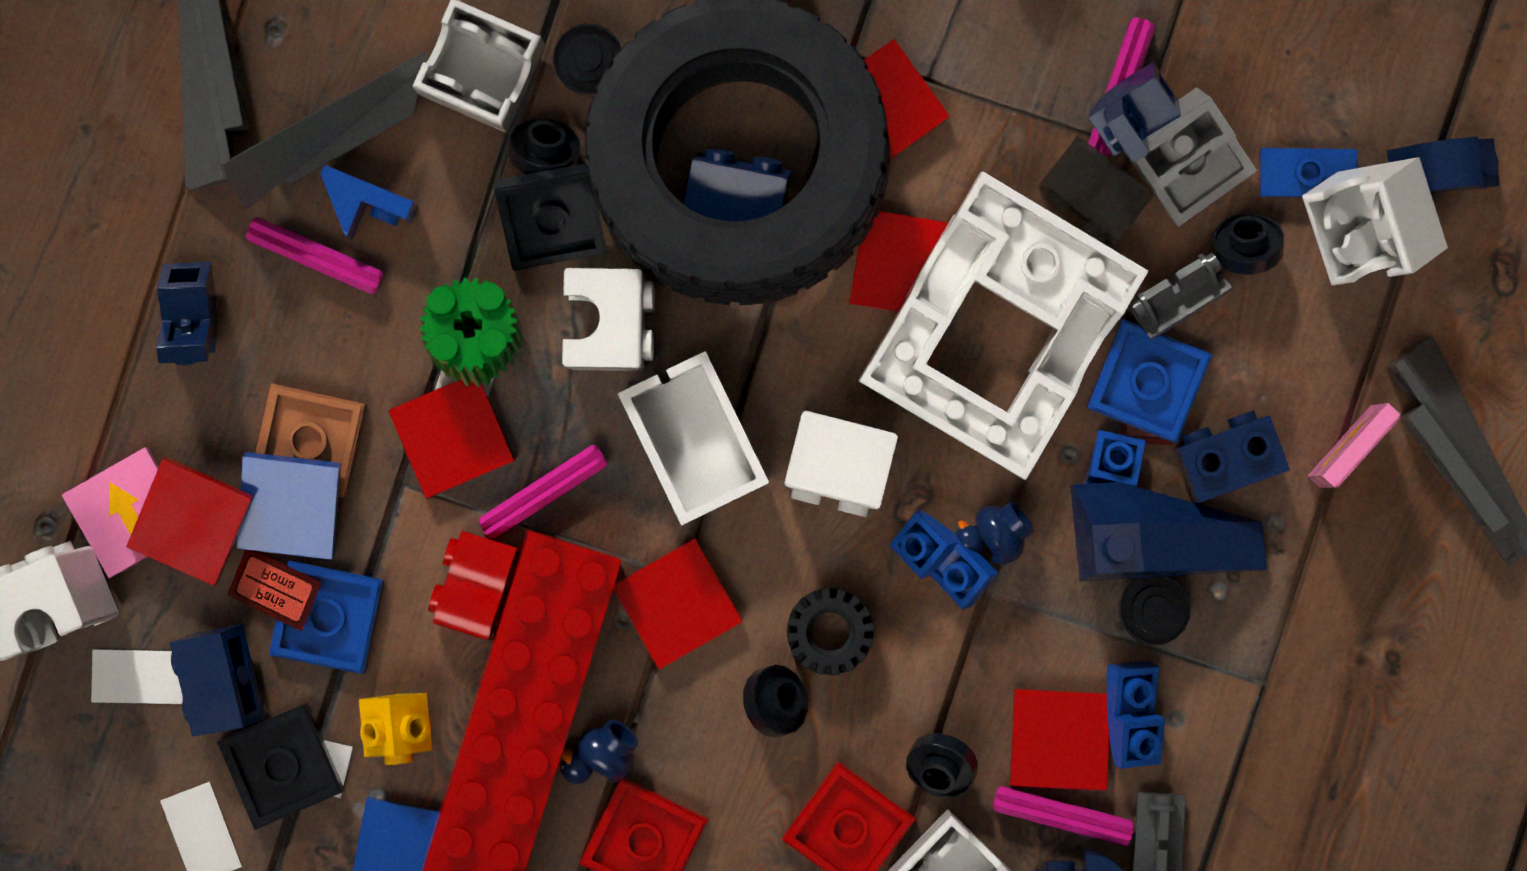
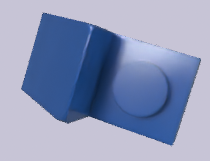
(352, 196)

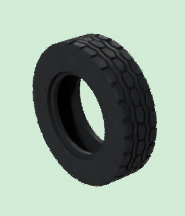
(715, 46)

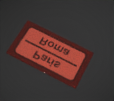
(274, 589)

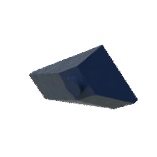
(1150, 534)

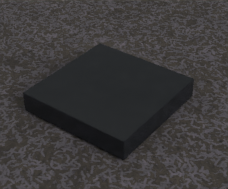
(549, 217)
(281, 766)

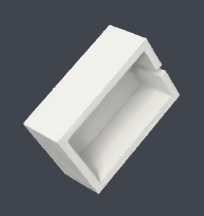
(693, 438)

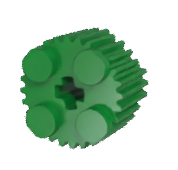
(464, 306)

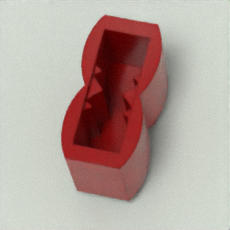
(474, 585)

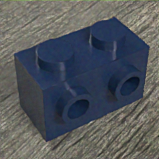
(735, 188)
(1231, 457)
(216, 680)

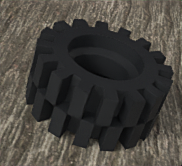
(830, 661)

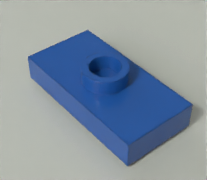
(1298, 170)

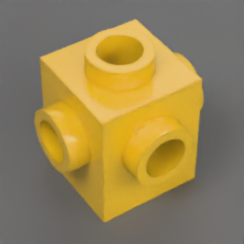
(395, 726)

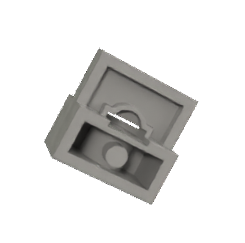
(1193, 159)

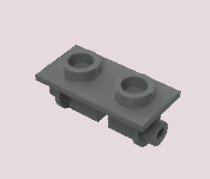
(1180, 296)
(1159, 832)

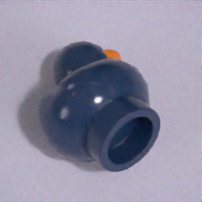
(999, 529)
(602, 750)

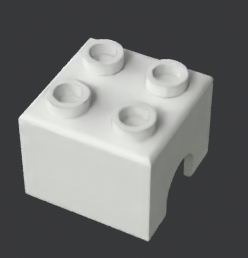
(480, 65)
(1375, 221)
(621, 336)
(840, 463)
(49, 587)
(949, 847)

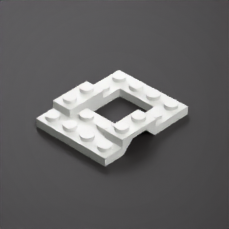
(1039, 268)

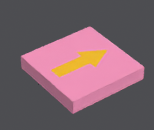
(1354, 446)
(110, 506)

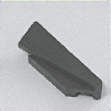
(210, 92)
(325, 134)
(1458, 448)

